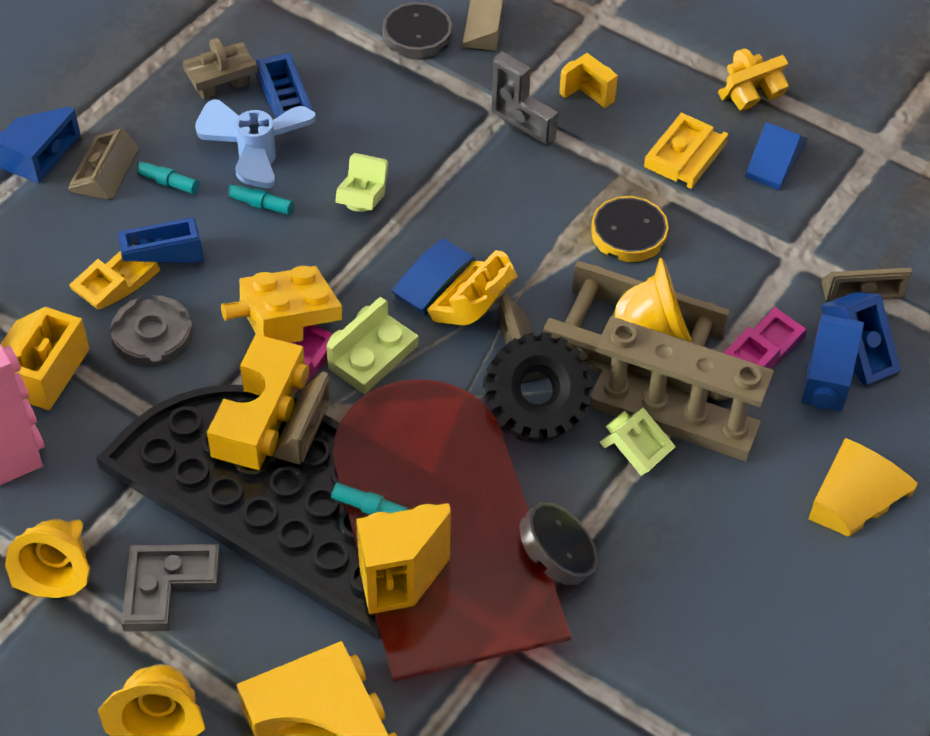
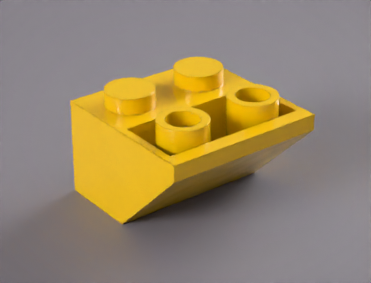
(48, 351)
(402, 554)

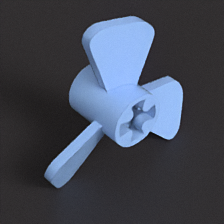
(254, 135)

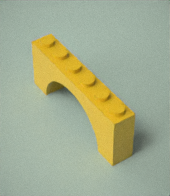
(313, 698)

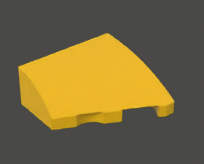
(858, 489)

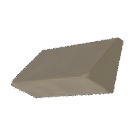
(483, 24)
(104, 165)
(887, 282)
(515, 324)
(305, 420)

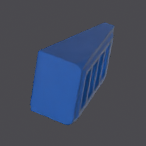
(279, 66)
(163, 242)

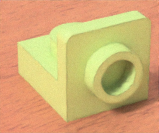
(638, 439)

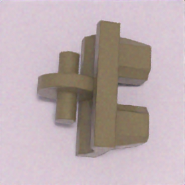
(220, 66)

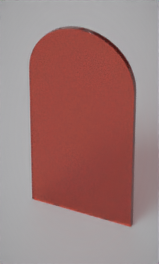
(441, 447)

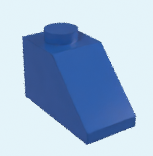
(38, 142)
(876, 350)
(832, 362)

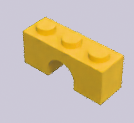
(250, 429)

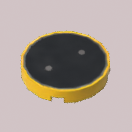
(629, 228)

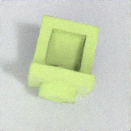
(364, 183)

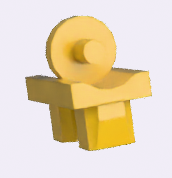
(751, 72)

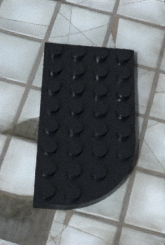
(267, 515)

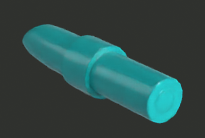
(168, 177)
(261, 199)
(367, 502)

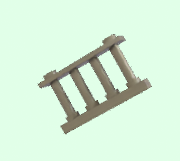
(607, 286)
(677, 414)

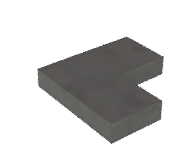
(515, 105)
(159, 571)

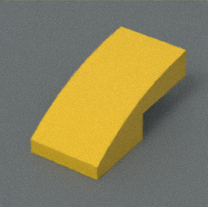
(113, 281)

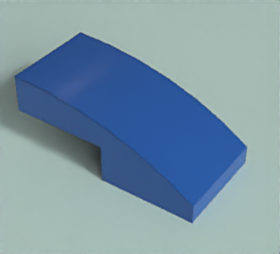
(431, 275)

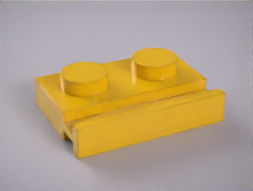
(685, 150)

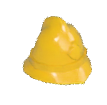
(654, 305)
(49, 559)
(153, 703)

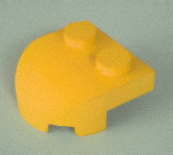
(474, 290)

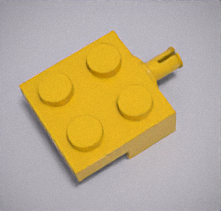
(285, 303)

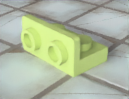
(369, 347)

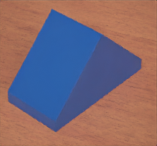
(775, 155)

